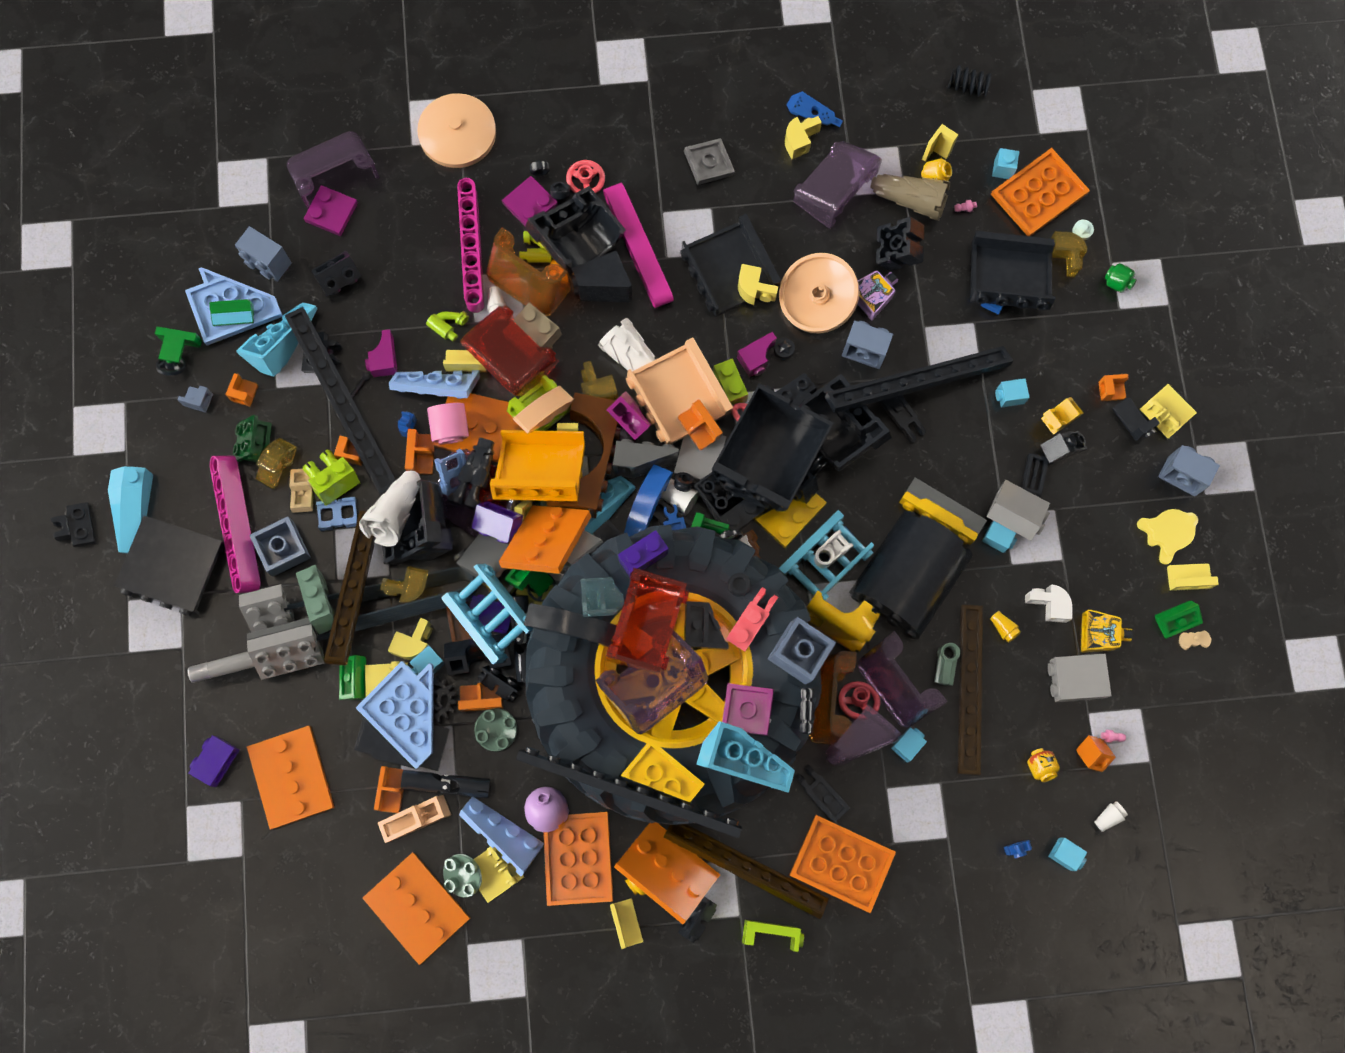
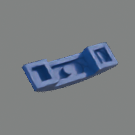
(647, 499)

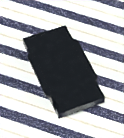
(374, 743)

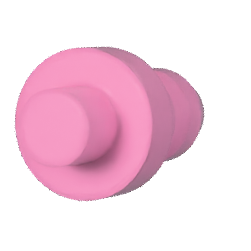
(969, 205)
(1110, 736)

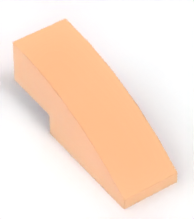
(543, 409)
(414, 818)

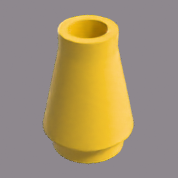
(1006, 628)

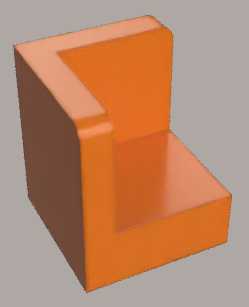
(1113, 387)
(241, 390)
(347, 451)
(1095, 753)

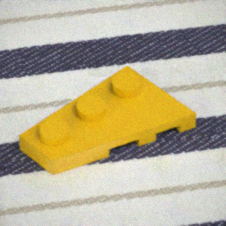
(788, 524)
(663, 773)

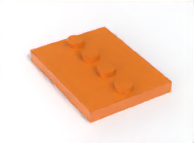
(1040, 192)
(484, 420)
(545, 539)
(290, 777)
(579, 860)
(842, 863)
(667, 872)
(416, 908)

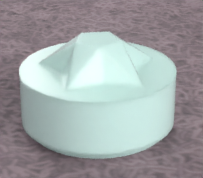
(1083, 229)

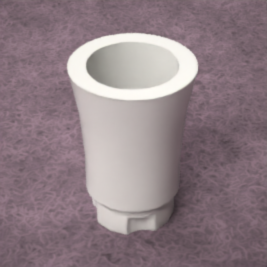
(683, 500)

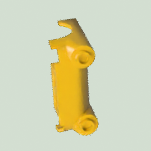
(847, 629)

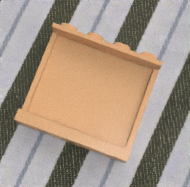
(672, 385)

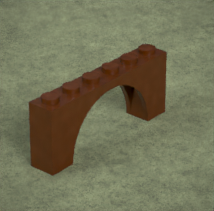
(593, 413)

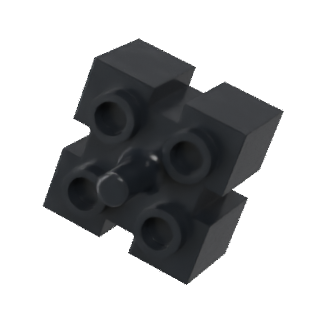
(900, 244)

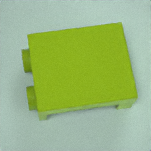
(517, 405)
(751, 927)

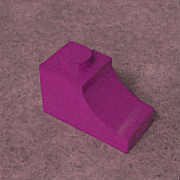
(754, 355)
(383, 358)
(628, 415)

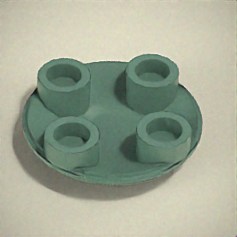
(495, 729)
(462, 875)

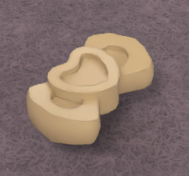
(1190, 639)

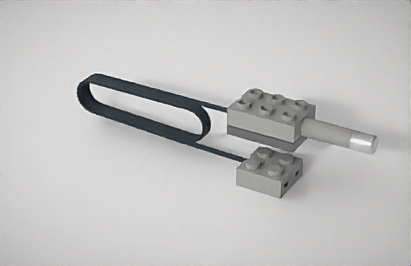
(286, 645)

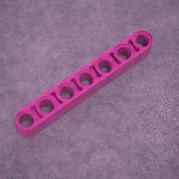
(467, 236)
(638, 246)
(234, 524)

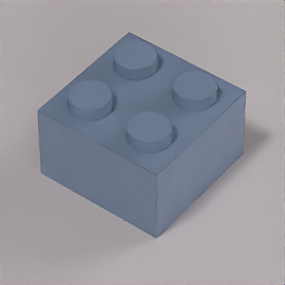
(263, 254)
(867, 344)
(1189, 470)
(280, 546)
(801, 650)

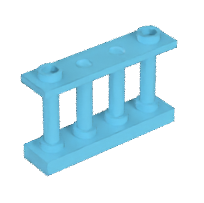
(820, 537)
(470, 617)

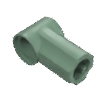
(946, 667)

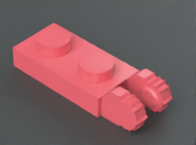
(750, 621)

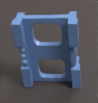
(447, 475)
(337, 520)

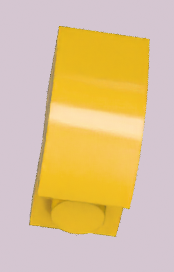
(1061, 415)

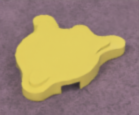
(1170, 531)

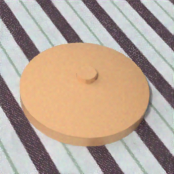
(456, 130)
(819, 293)

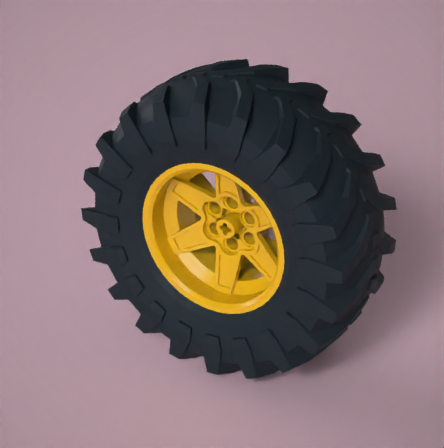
(586, 728)

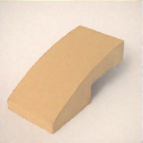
(300, 491)

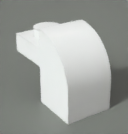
(1056, 600)

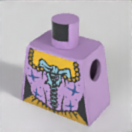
(875, 292)

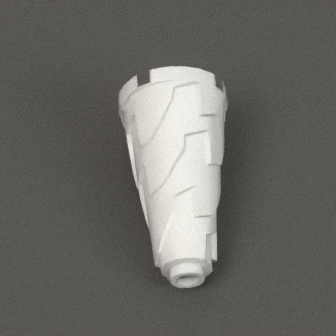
(626, 346)
(391, 511)

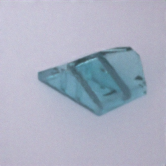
(600, 597)

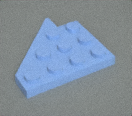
(224, 289)
(404, 711)

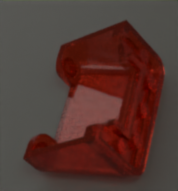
(509, 352)
(647, 621)

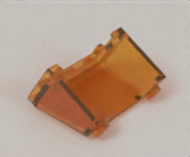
(522, 280)
(827, 726)

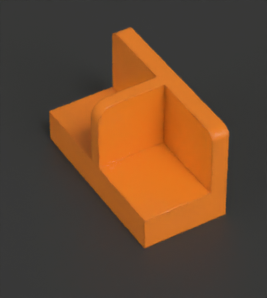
(700, 425)
(419, 453)
(479, 698)
(389, 790)

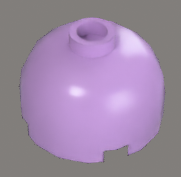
(546, 809)

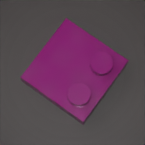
(529, 200)
(330, 210)
(748, 708)

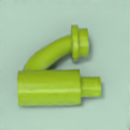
(534, 255)
(437, 323)

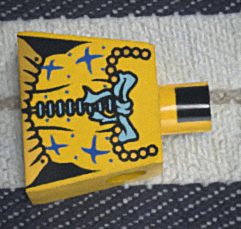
(1102, 632)

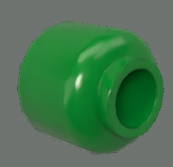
(1120, 278)

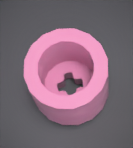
(448, 423)

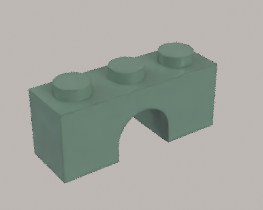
(315, 598)

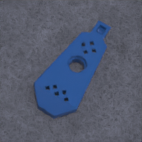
(808, 105)

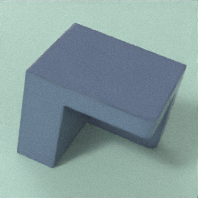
(197, 398)

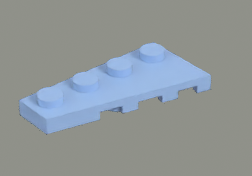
(435, 383)
(509, 839)

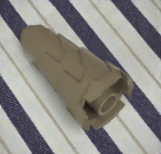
(922, 195)

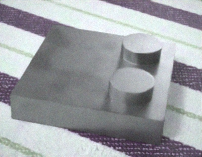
(709, 161)

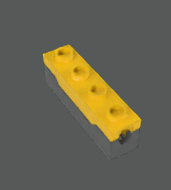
(937, 506)

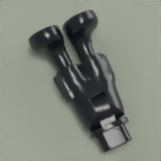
(474, 473)

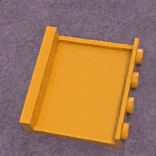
(539, 466)

